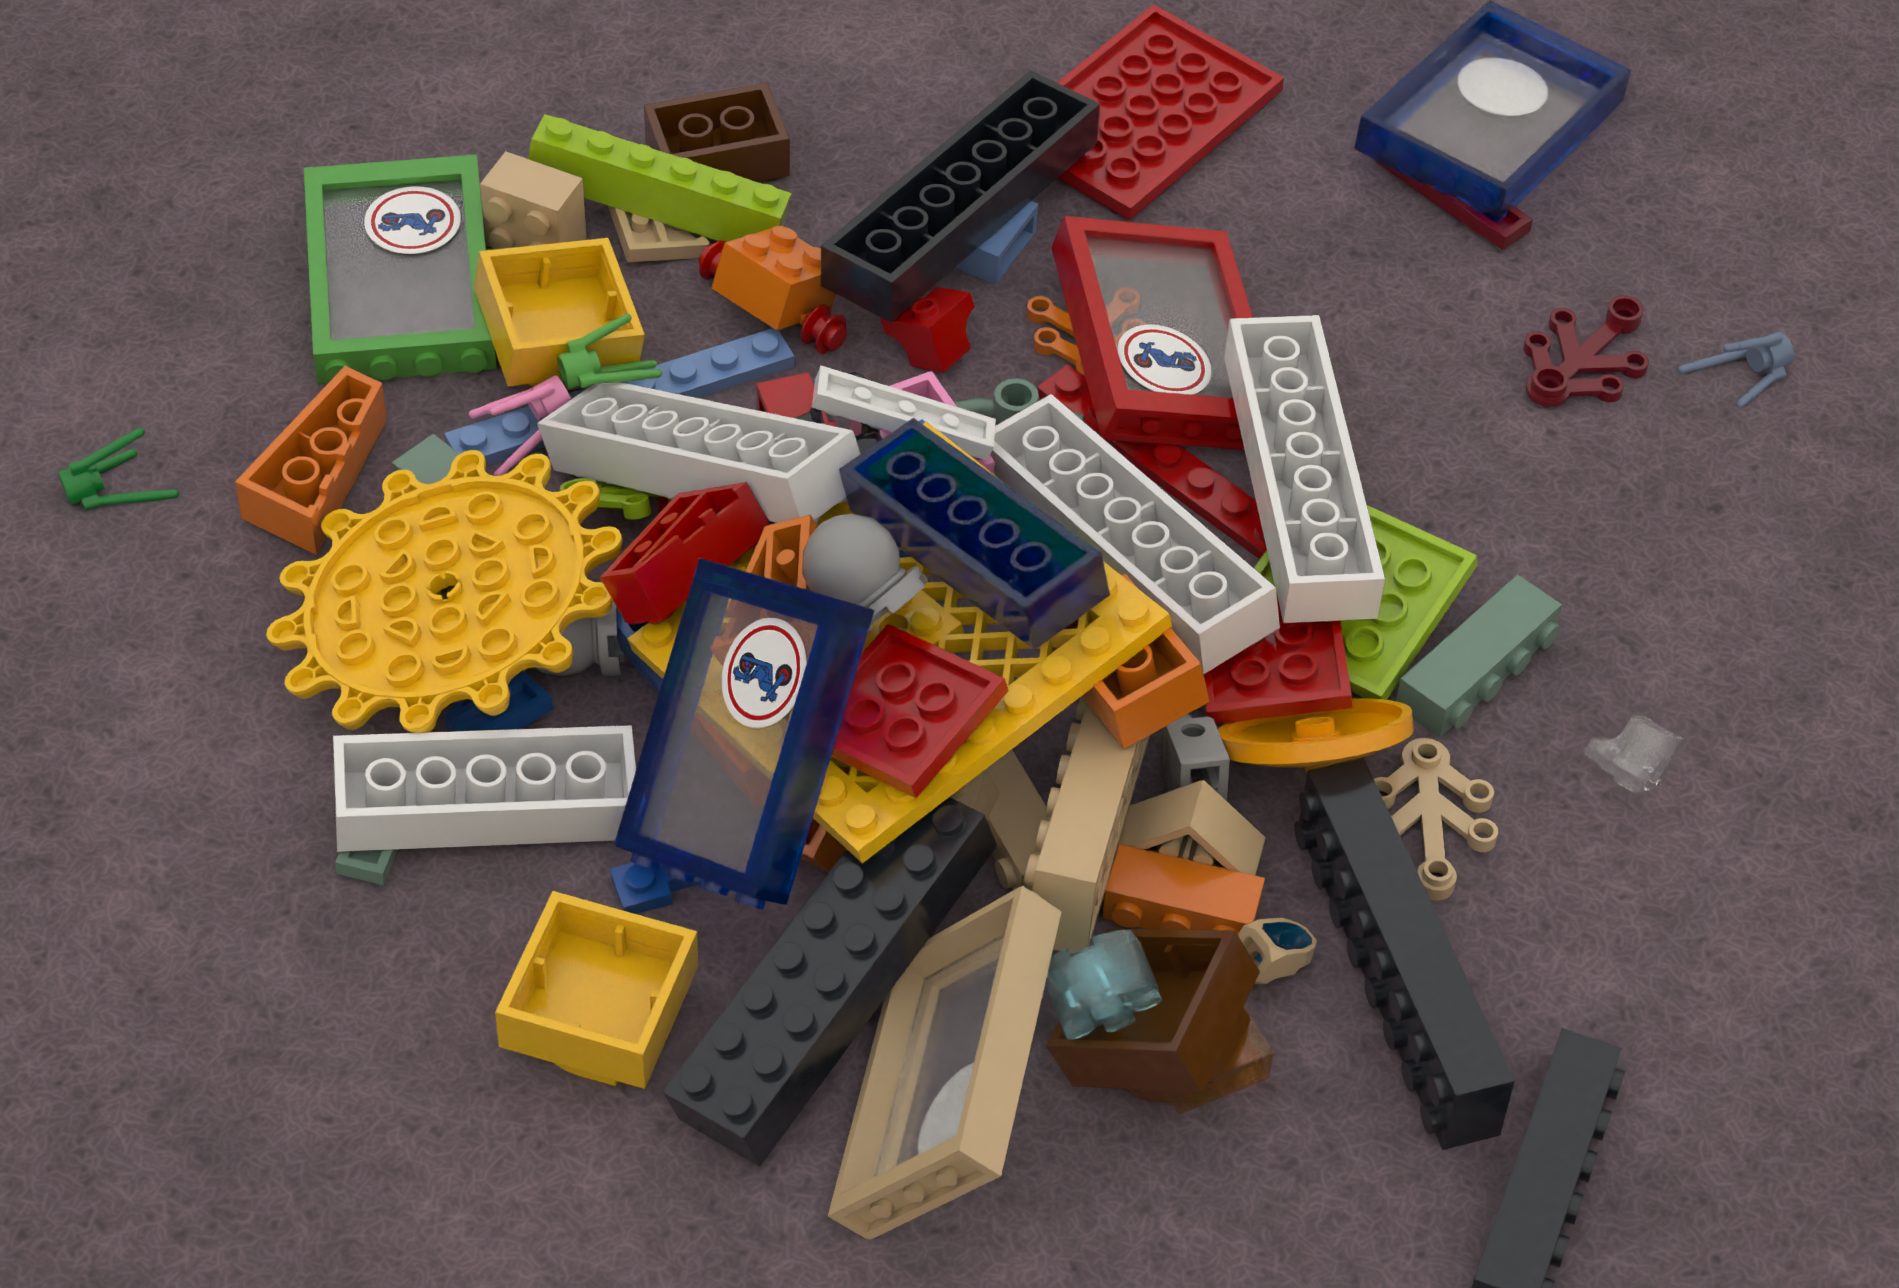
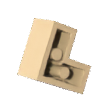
(1196, 827)

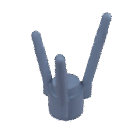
(1763, 355)

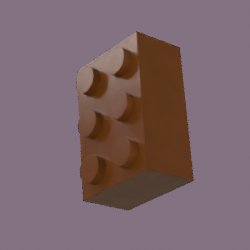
(723, 130)

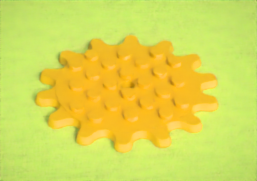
(377, 604)

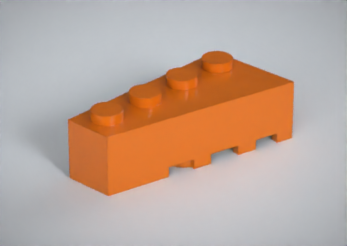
(314, 461)

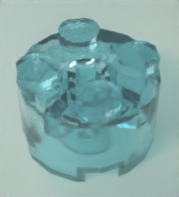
(1101, 984)

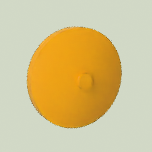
(1319, 737)

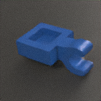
(645, 888)

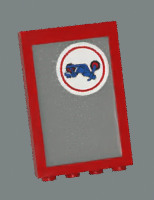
(1153, 327)

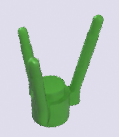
(583, 367)

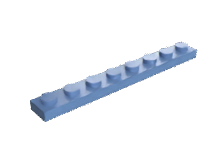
(688, 376)

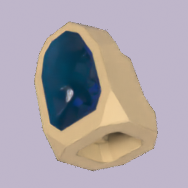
(1277, 947)

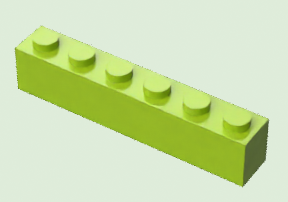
(658, 183)

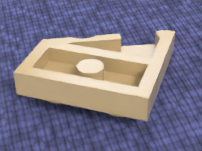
(652, 240)

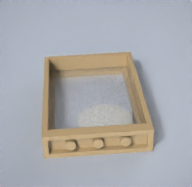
(947, 1067)

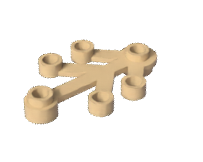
(1435, 808)

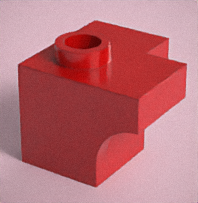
(934, 329)

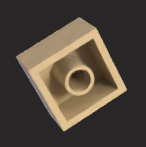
(531, 204)

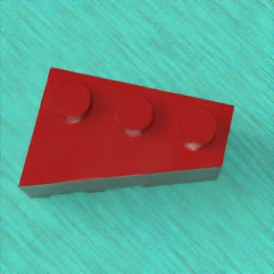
(661, 562)

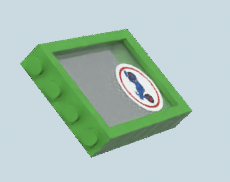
(396, 268)

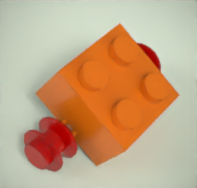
(777, 282)

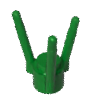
(83, 476)

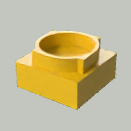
(550, 296)
(597, 990)

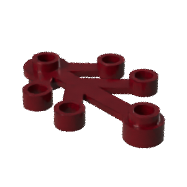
(1553, 385)

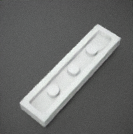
(891, 408)

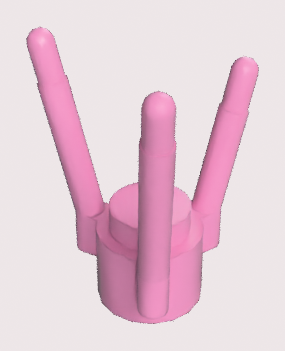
(542, 400)

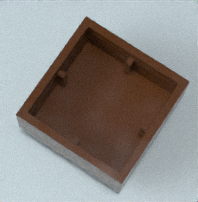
(1184, 1037)

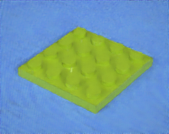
(1419, 587)

